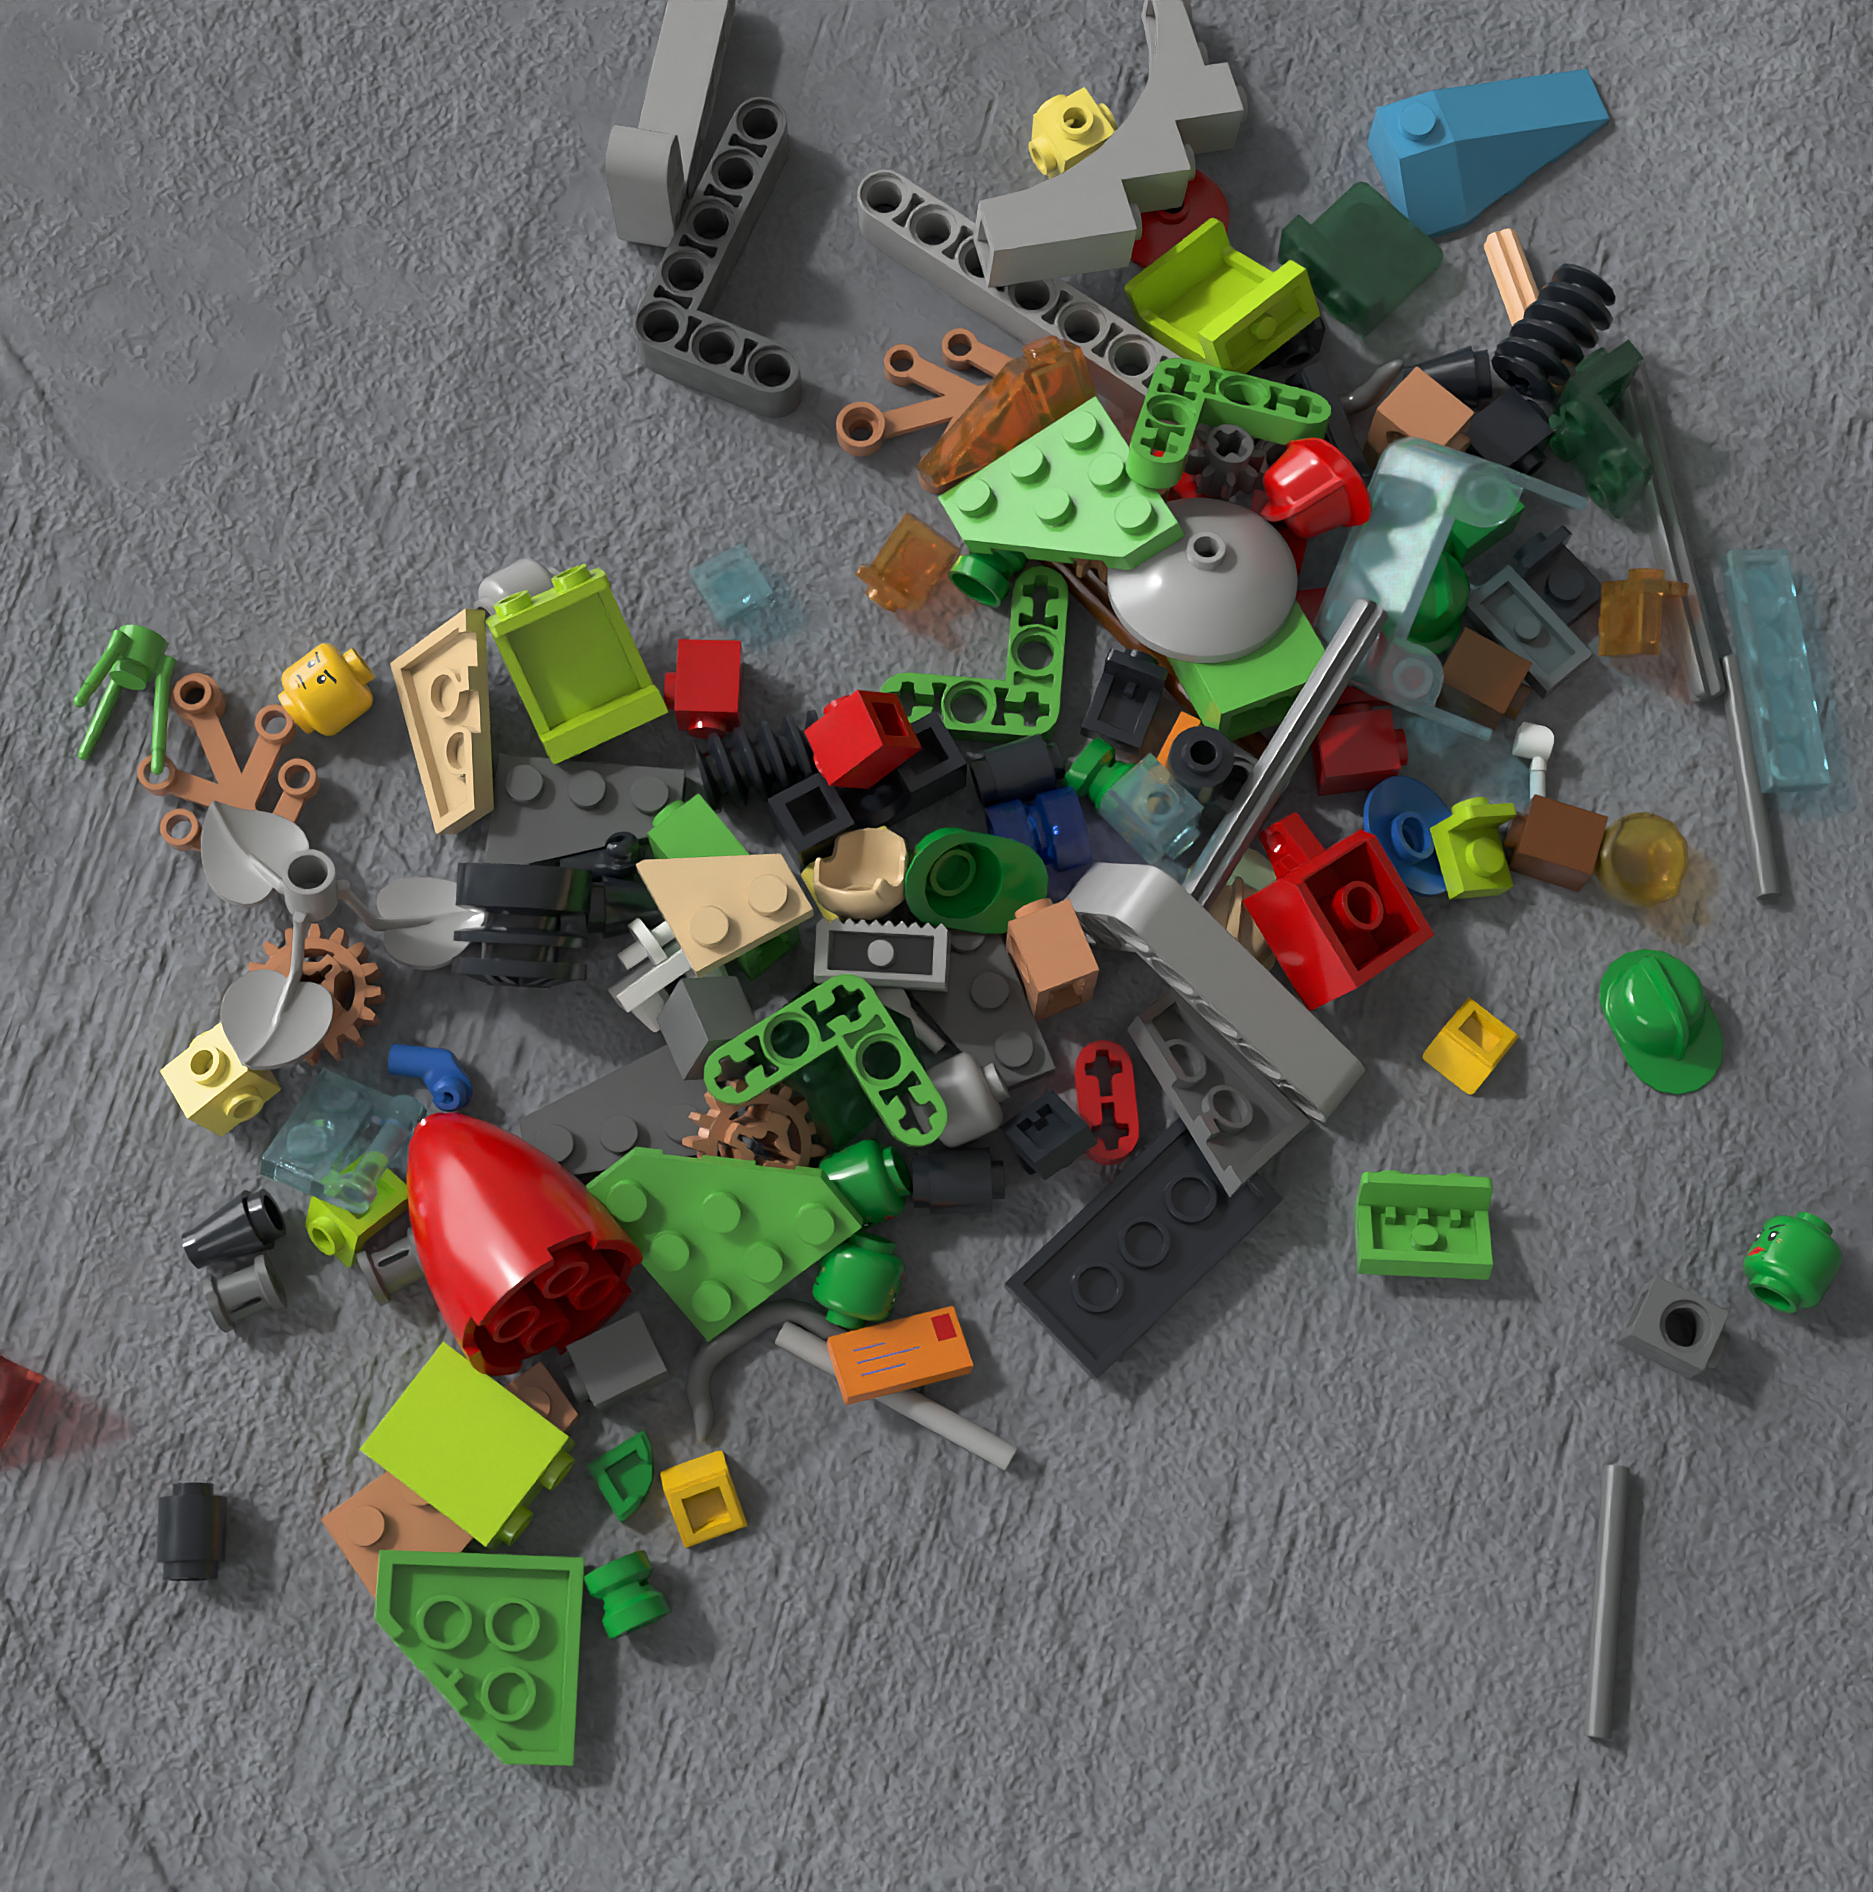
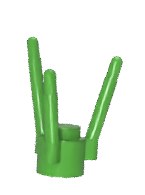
(135, 658)

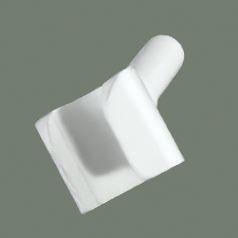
(1534, 743)
(898, 1001)

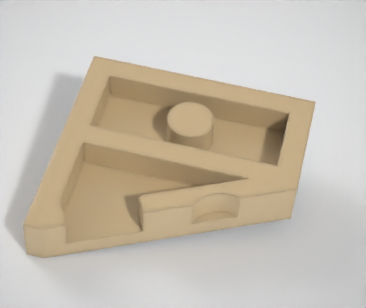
(724, 903)

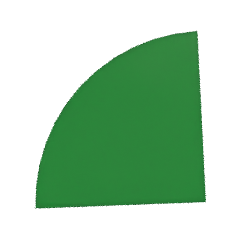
(625, 1475)

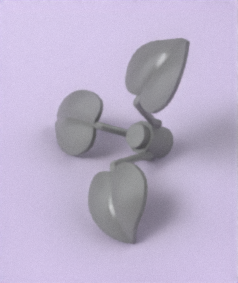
(253, 853)

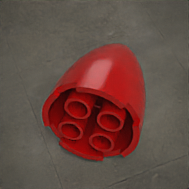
(511, 1243)

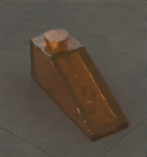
(1011, 409)

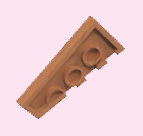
(396, 1518)

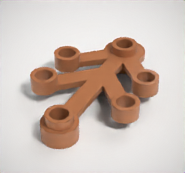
(954, 392)
(233, 786)

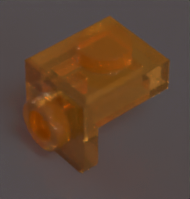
(908, 565)
(1633, 613)

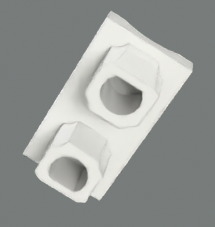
(643, 988)

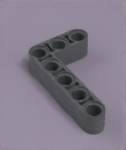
(711, 265)

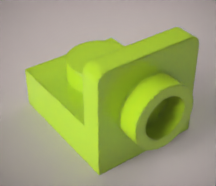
(1472, 849)
(344, 1232)

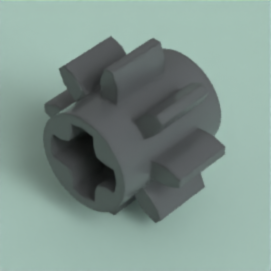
(1224, 462)

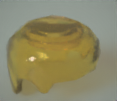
(1642, 860)

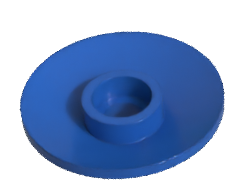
(1401, 818)

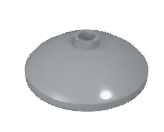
(1214, 604)

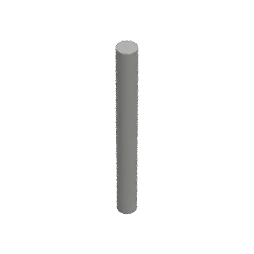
(908, 1403)

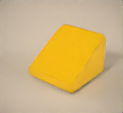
(1469, 1046)
(703, 1498)

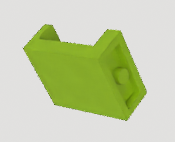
(1219, 303)
(574, 663)
(470, 1448)

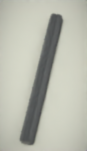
(1672, 545)
(1285, 751)

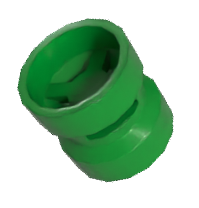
(986, 575)
(1096, 771)
(627, 1594)

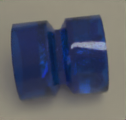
(1049, 826)

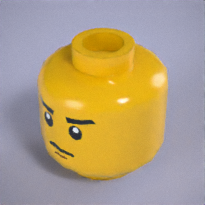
(327, 689)

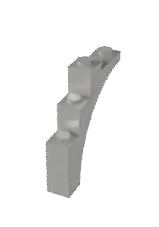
(1093, 210)

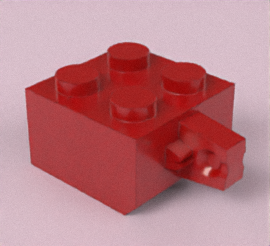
(1333, 910)

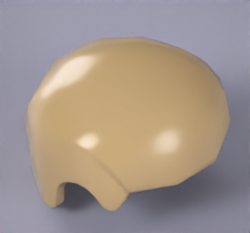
(863, 874)

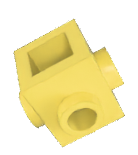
(1068, 131)
(215, 1086)

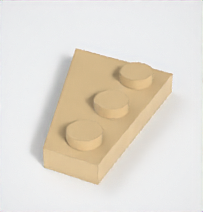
(448, 719)

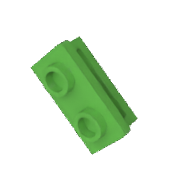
(1423, 1225)

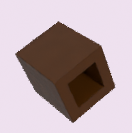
(1484, 680)
(1555, 842)

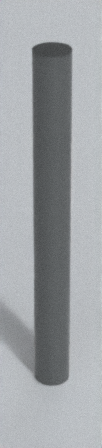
(1751, 798)
(1606, 1602)

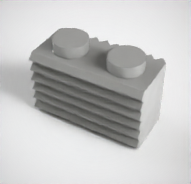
(884, 954)

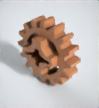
(335, 974)
(765, 1123)

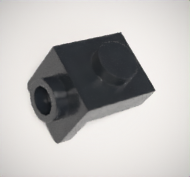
(1125, 700)

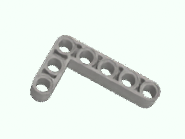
(657, 165)
(1175, 935)

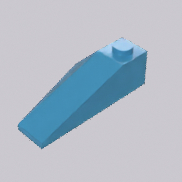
(1471, 144)

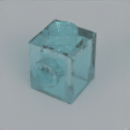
(1152, 811)

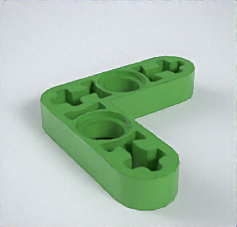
(1274, 414)
(1021, 683)
(851, 1041)

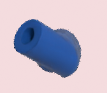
(439, 1071)

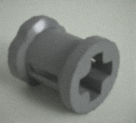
(391, 1268)
(244, 1293)

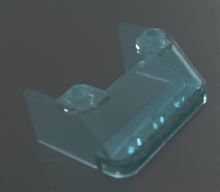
(1392, 558)

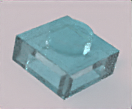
(731, 586)

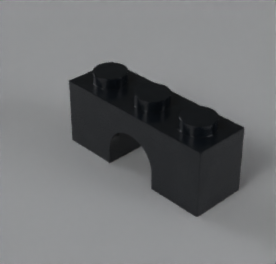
(815, 814)

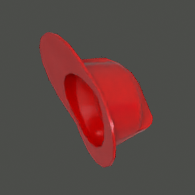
(1315, 489)

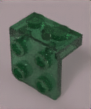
(1361, 257)
(1593, 437)
(830, 1088)

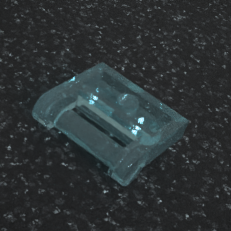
(325, 1131)

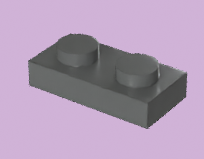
(1520, 621)

